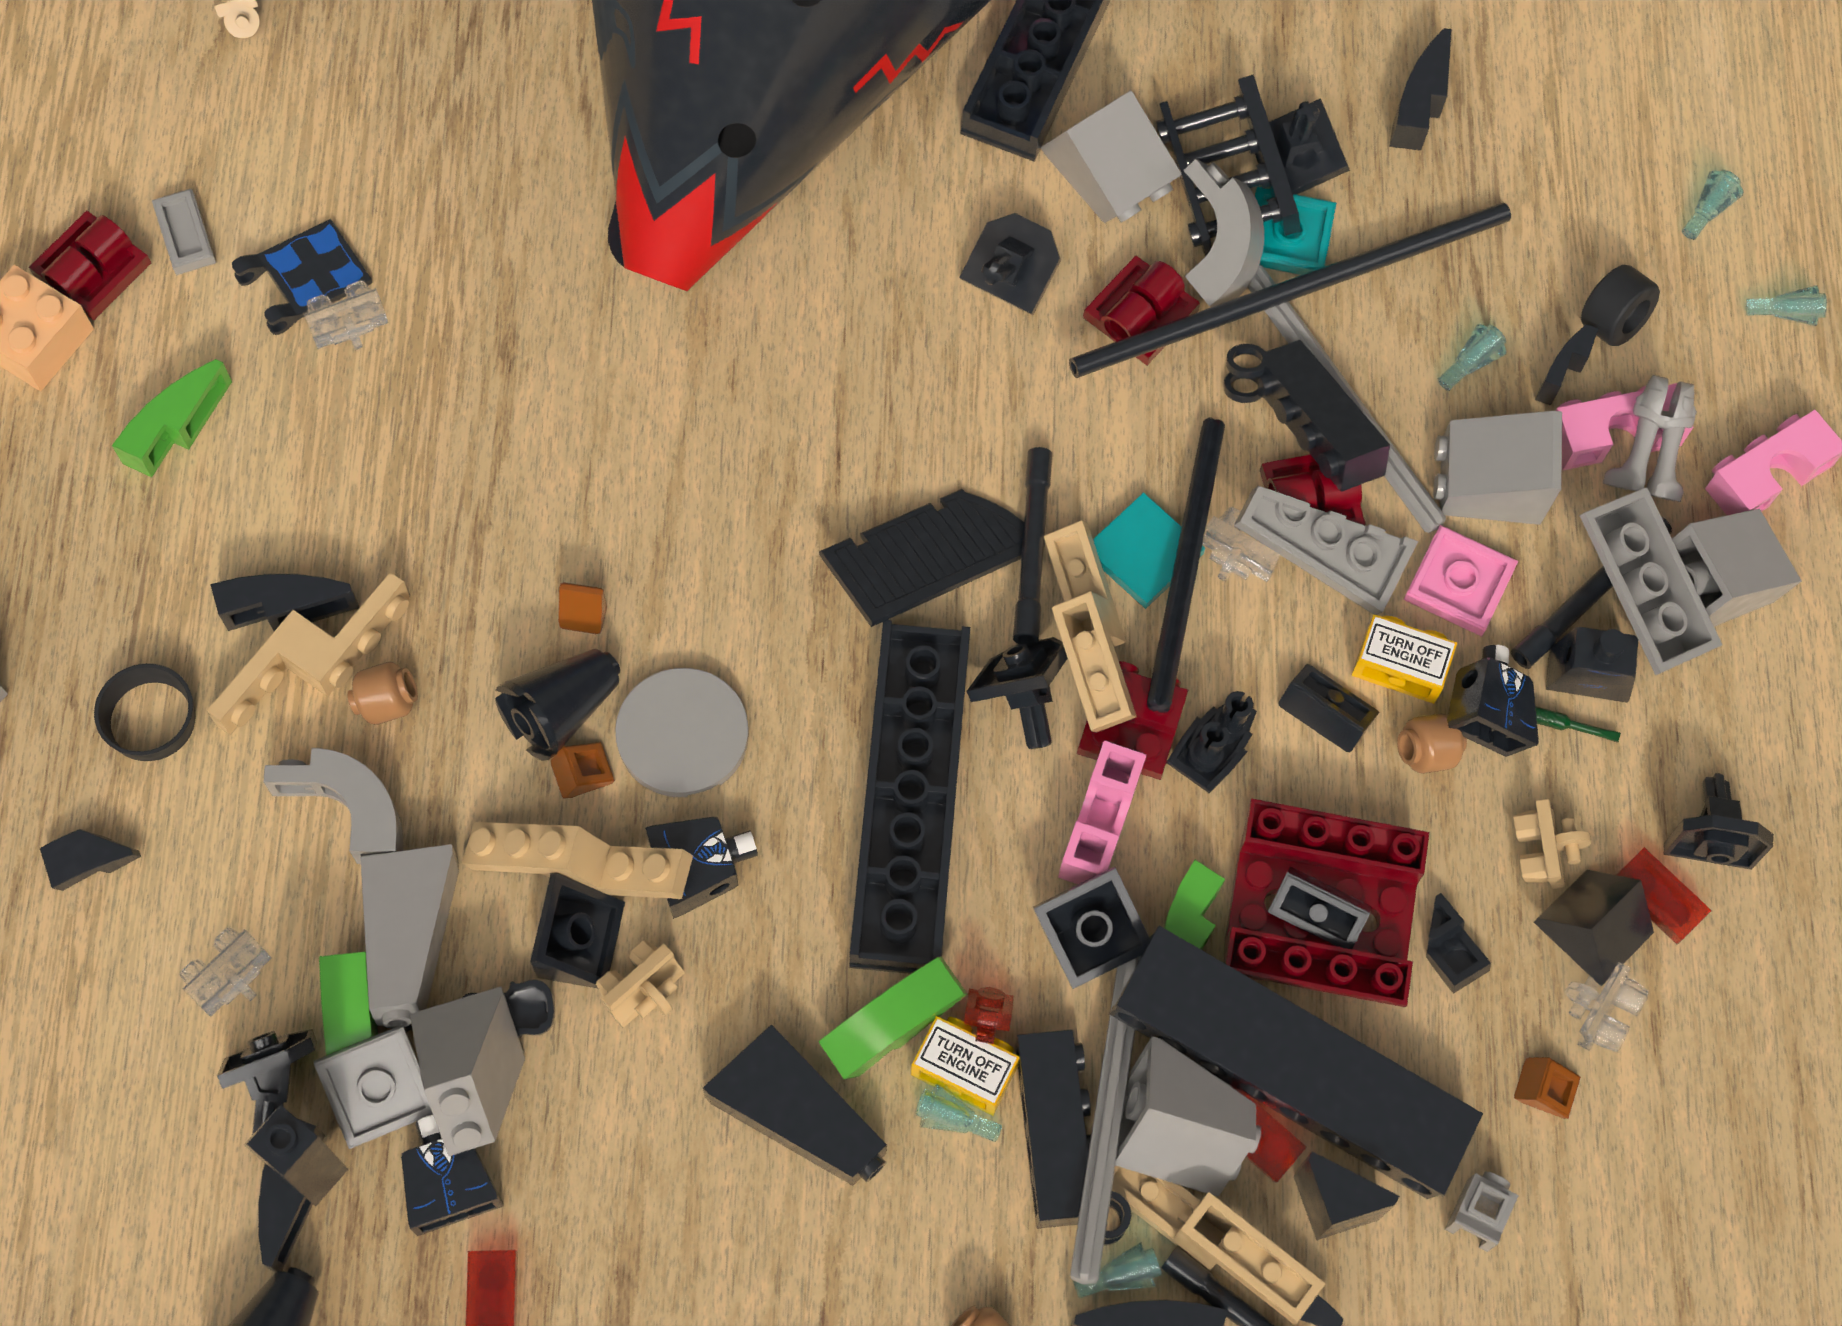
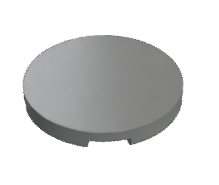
(682, 732)

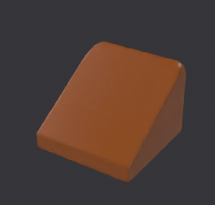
(581, 608)
(581, 769)
(1547, 1086)

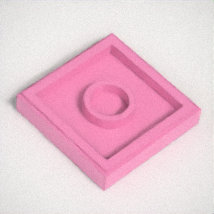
(1461, 580)

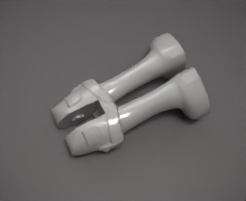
(1651, 418)

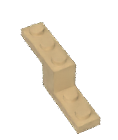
(1089, 627)
(310, 654)
(579, 857)
(1220, 1236)

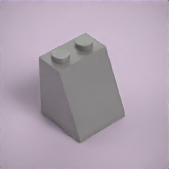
(1114, 159)
(1500, 467)
(1735, 564)
(468, 1066)
(1184, 1122)

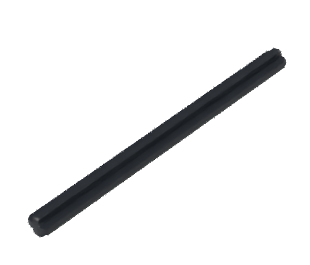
(1185, 566)

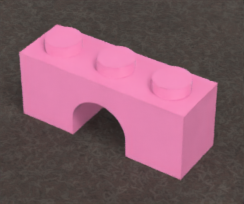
(1588, 423)
(1800, 447)
(1102, 813)

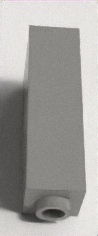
(404, 924)

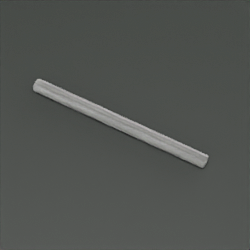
(1397, 471)
(1104, 1141)

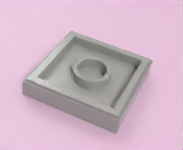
(374, 1086)

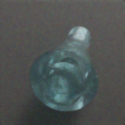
(1719, 192)
(1799, 306)
(1481, 349)
(946, 1112)
(1130, 1270)

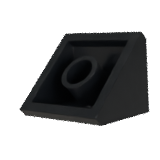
(1599, 922)
(1093, 927)
(576, 933)
(1338, 1197)

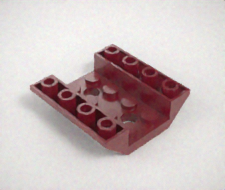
(1348, 853)

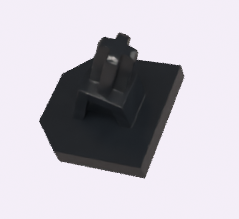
(1308, 146)
(1013, 261)
(1025, 678)
(1719, 831)
(267, 1069)

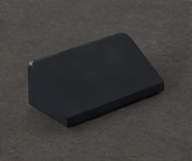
(1328, 708)
(1320, 909)

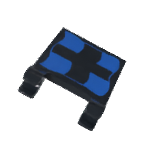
(302, 269)

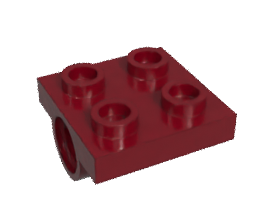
(91, 263)
(1139, 301)
(1303, 480)

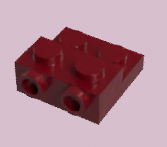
(1147, 733)

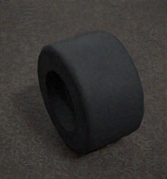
(1620, 304)

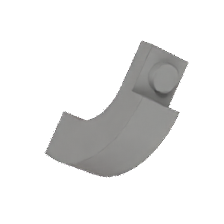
(1238, 240)
(335, 775)

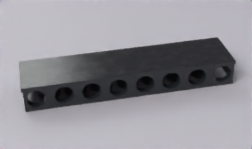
(1030, 73)
(909, 799)
(1297, 1064)

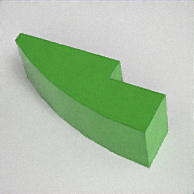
(172, 418)
(1191, 902)
(345, 1001)
(892, 1018)

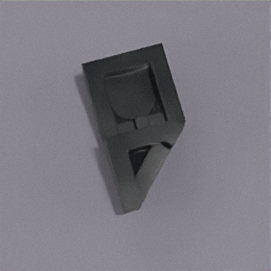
(1452, 950)

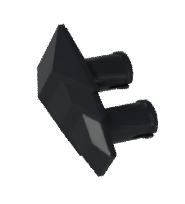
(1215, 742)

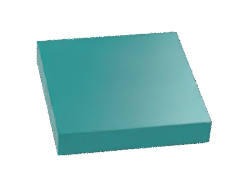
(1302, 250)
(1140, 549)

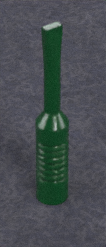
(1561, 722)

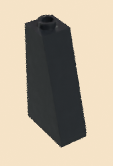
(794, 1105)
(297, 1155)

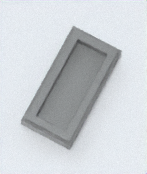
(183, 231)

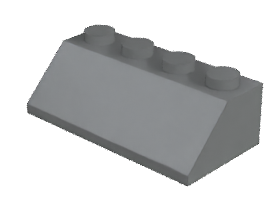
(1651, 580)

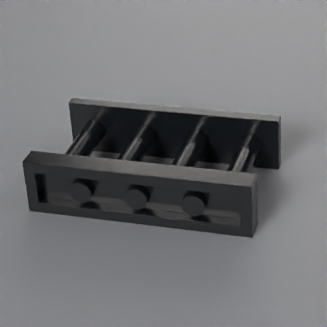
(1256, 140)

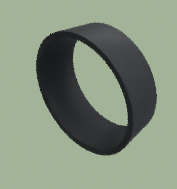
(128, 679)

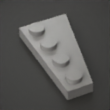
(1341, 553)

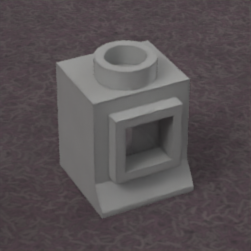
(1483, 1208)

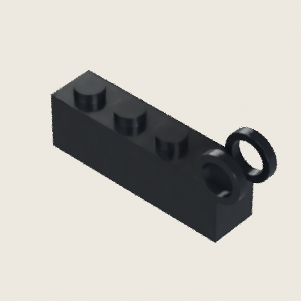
(1314, 410)
(1056, 1129)

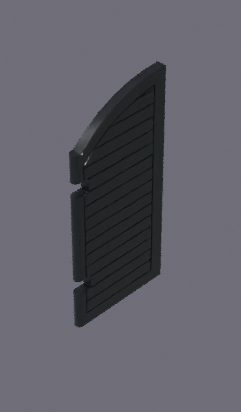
(925, 554)

